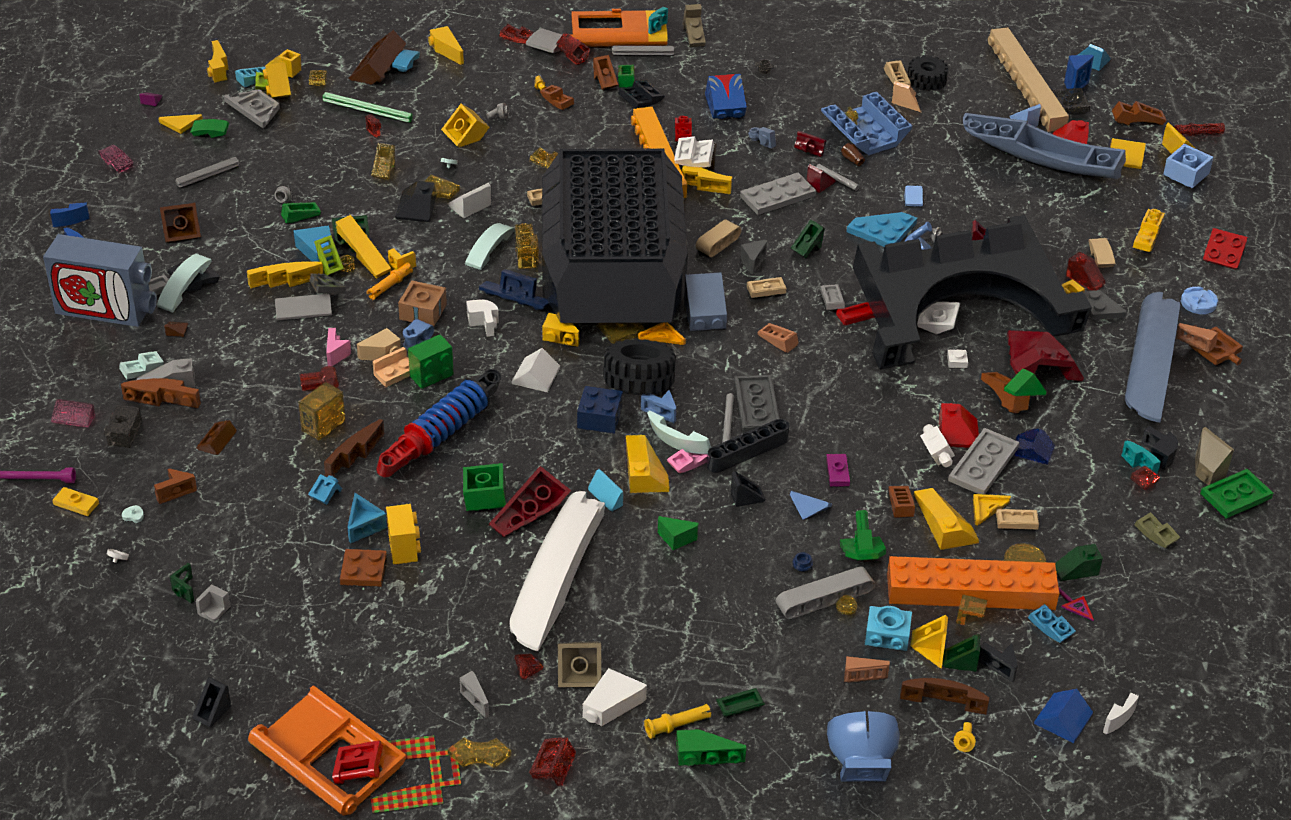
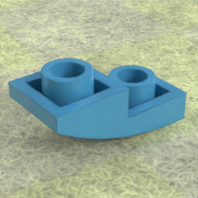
(405, 60)
(1049, 624)

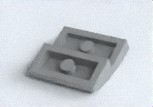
(544, 40)

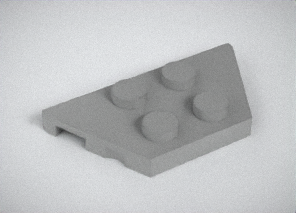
(255, 106)

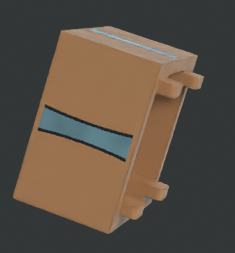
(422, 302)

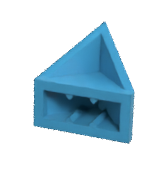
(1100, 58)
(364, 519)

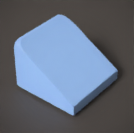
(913, 196)

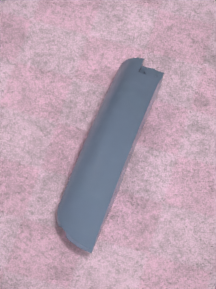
(1044, 148)
(1152, 356)

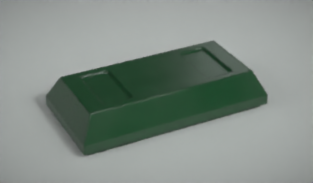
(740, 702)

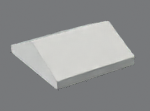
(939, 317)

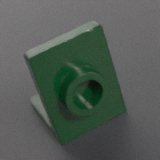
(180, 586)

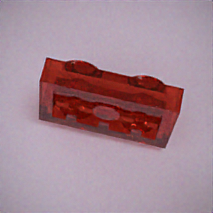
(553, 760)

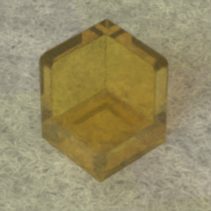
(971, 606)

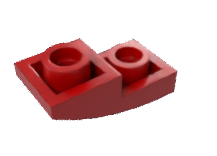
(683, 127)

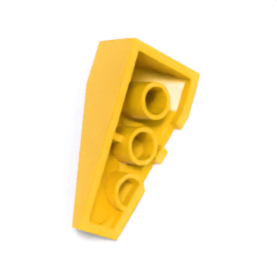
(644, 467)
(944, 521)

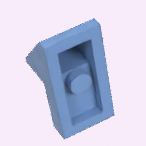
(662, 406)

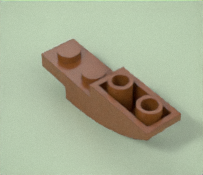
(156, 390)

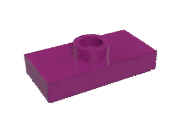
(838, 470)

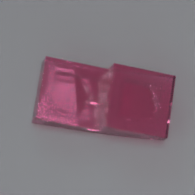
(116, 157)

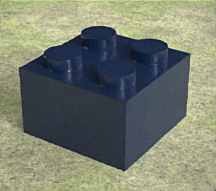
(599, 409)

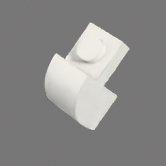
(483, 313)

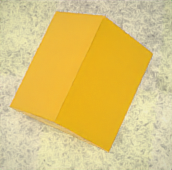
(1173, 139)
(1133, 150)

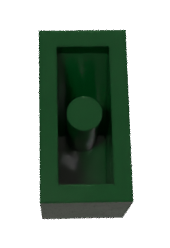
(1079, 563)

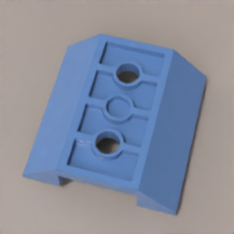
(877, 125)

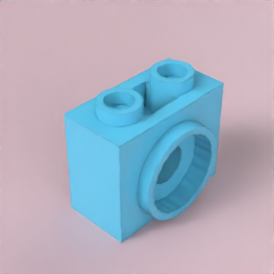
(888, 627)

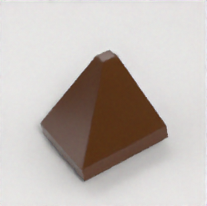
(176, 329)

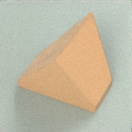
(905, 96)

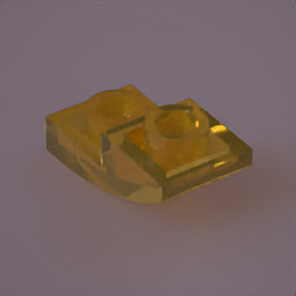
(543, 158)

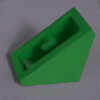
(1025, 384)
(677, 532)

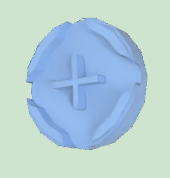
(1199, 300)

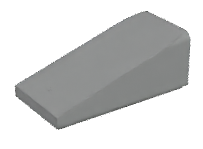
(472, 691)

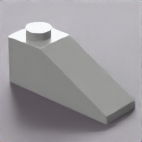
(175, 369)

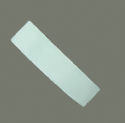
(486, 244)
(180, 280)
(693, 443)

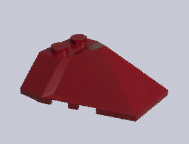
(1035, 348)

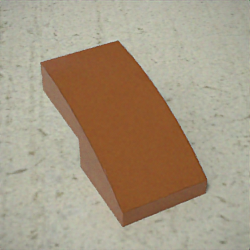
(556, 97)

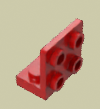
(1225, 248)

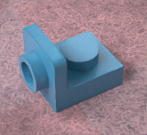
(324, 488)

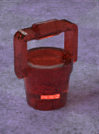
(569, 44)

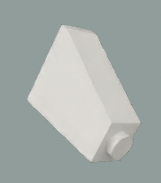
(613, 697)

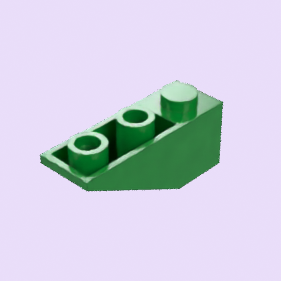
(701, 747)

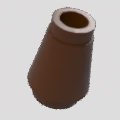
(852, 153)

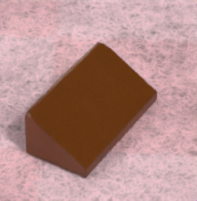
(217, 437)

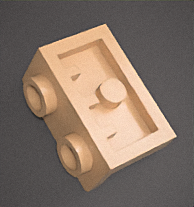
(392, 367)

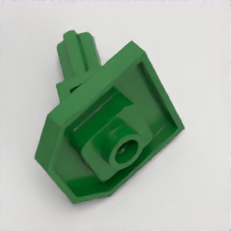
(863, 545)

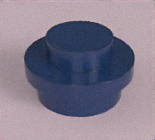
(802, 561)

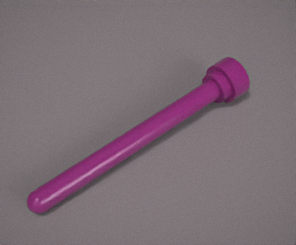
(67, 475)

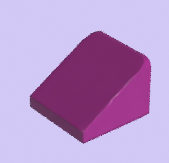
(150, 98)

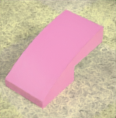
(686, 461)

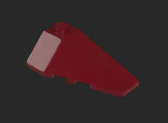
(535, 498)

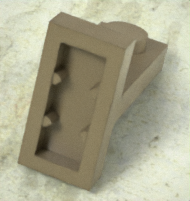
(693, 25)

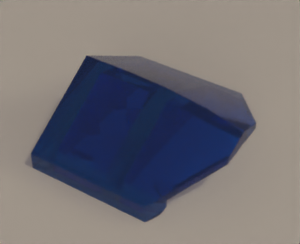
(1035, 446)

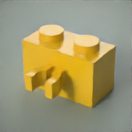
(277, 80)

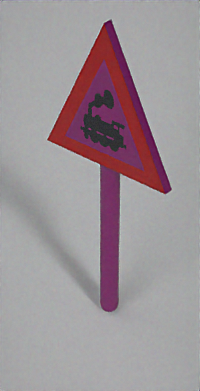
(1077, 606)

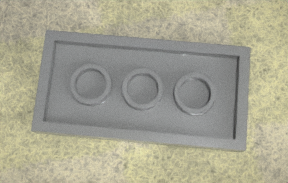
(777, 193)
(983, 461)

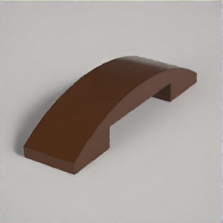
(945, 690)

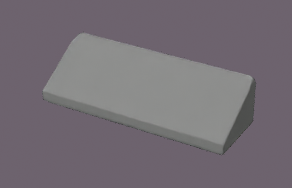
(303, 307)

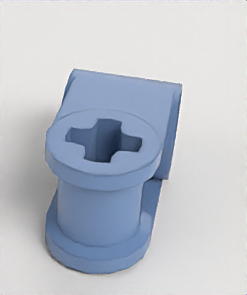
(416, 333)

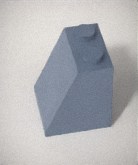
(705, 301)

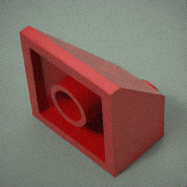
(1074, 131)
(957, 425)

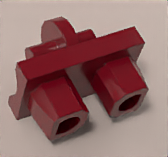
(810, 143)

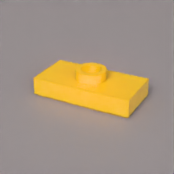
(75, 501)

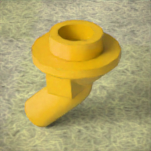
(964, 739)

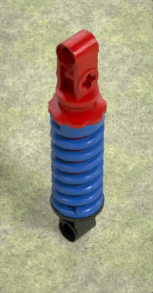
(440, 421)

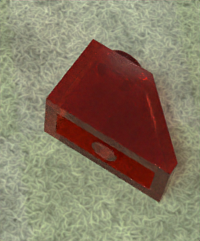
(1085, 271)

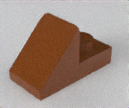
(604, 72)
(178, 485)

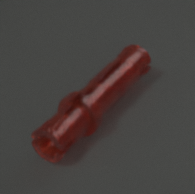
(1193, 129)

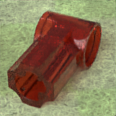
(316, 379)

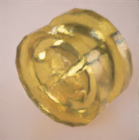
(348, 263)

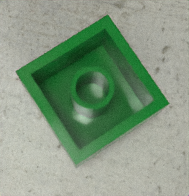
(430, 361)
(484, 487)

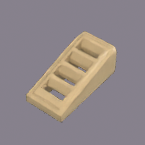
(900, 72)

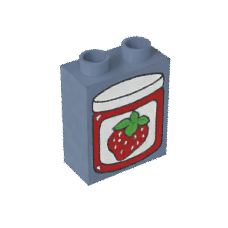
(99, 280)

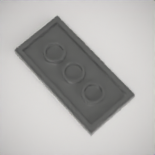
(755, 401)

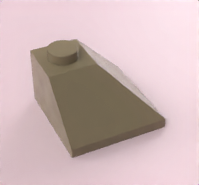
(1212, 458)
(579, 664)

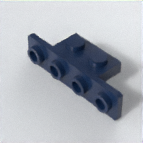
(517, 288)

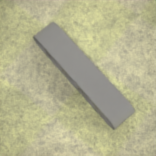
(824, 592)

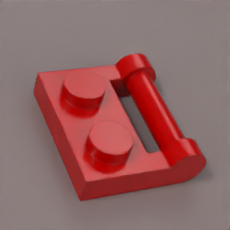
(357, 756)

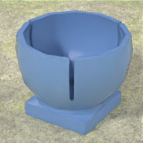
(864, 753)

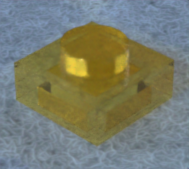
(317, 77)

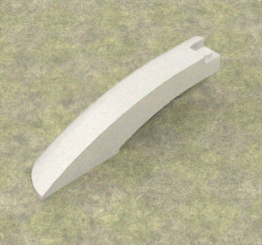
(554, 569)

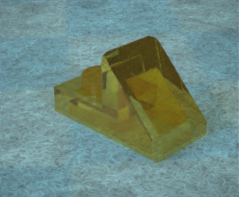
(383, 161)

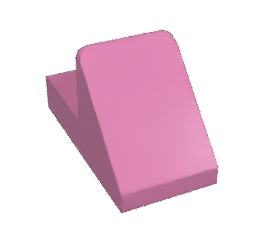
(336, 348)

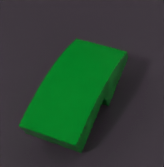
(213, 127)

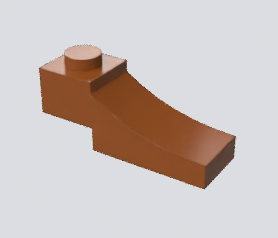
(1137, 113)
(997, 383)

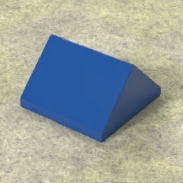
(1078, 71)
(1065, 714)

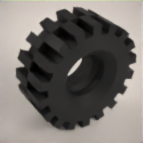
(927, 72)

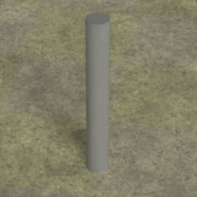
(838, 177)

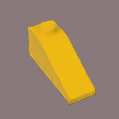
(445, 43)

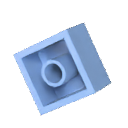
(1188, 165)

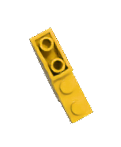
(1149, 230)

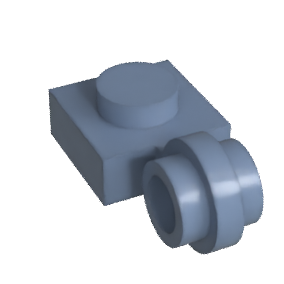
(765, 135)

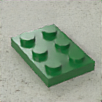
(1236, 493)

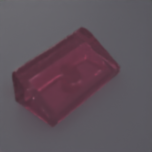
(73, 413)

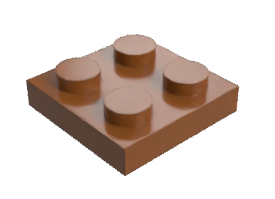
(363, 567)

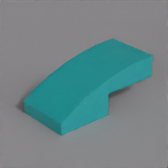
(1138, 456)

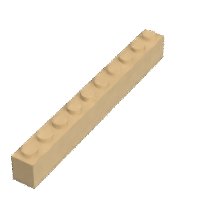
(1027, 78)

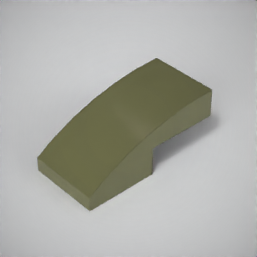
(1160, 534)

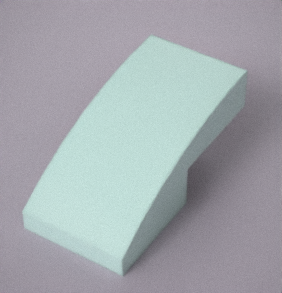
(145, 363)

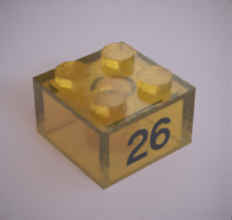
(322, 411)

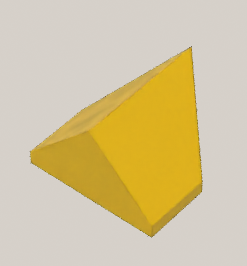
(930, 640)

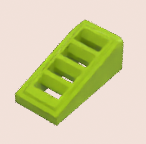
(322, 257)

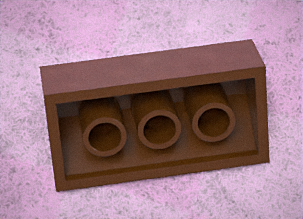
(378, 59)

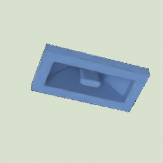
(808, 505)

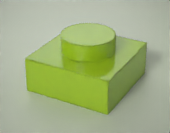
(260, 82)

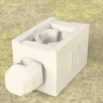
(937, 445)

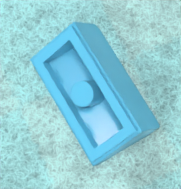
(606, 491)

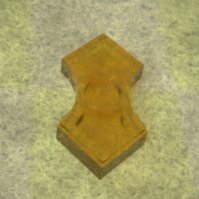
(470, 752)

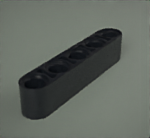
(748, 445)

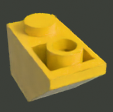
(292, 61)
(559, 332)

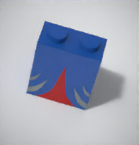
(725, 96)

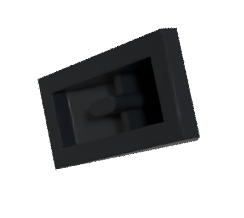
(745, 491)
(212, 703)

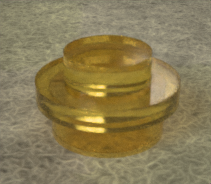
(846, 605)

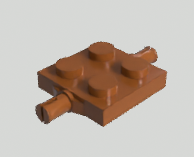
(1225, 349)

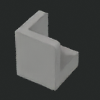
(212, 603)

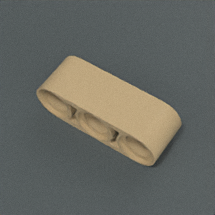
(718, 238)

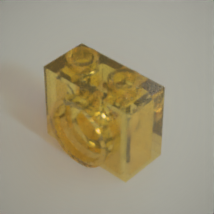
(526, 246)

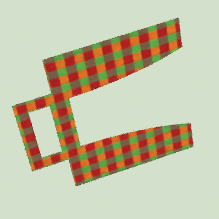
(423, 794)

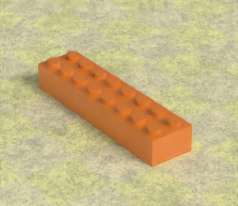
(946, 580)

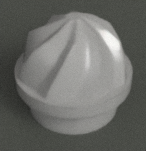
(283, 194)

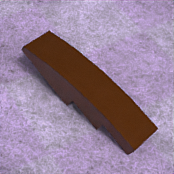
(357, 445)

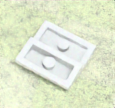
(693, 152)

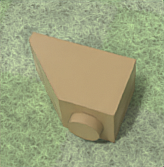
(378, 345)

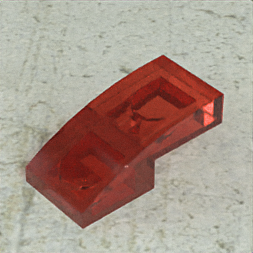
(516, 35)

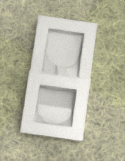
(1120, 715)

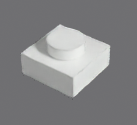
(957, 358)

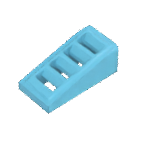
(247, 76)

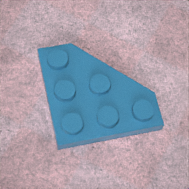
(882, 228)

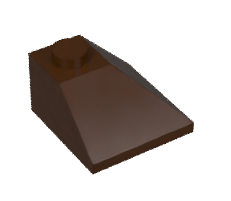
(180, 222)

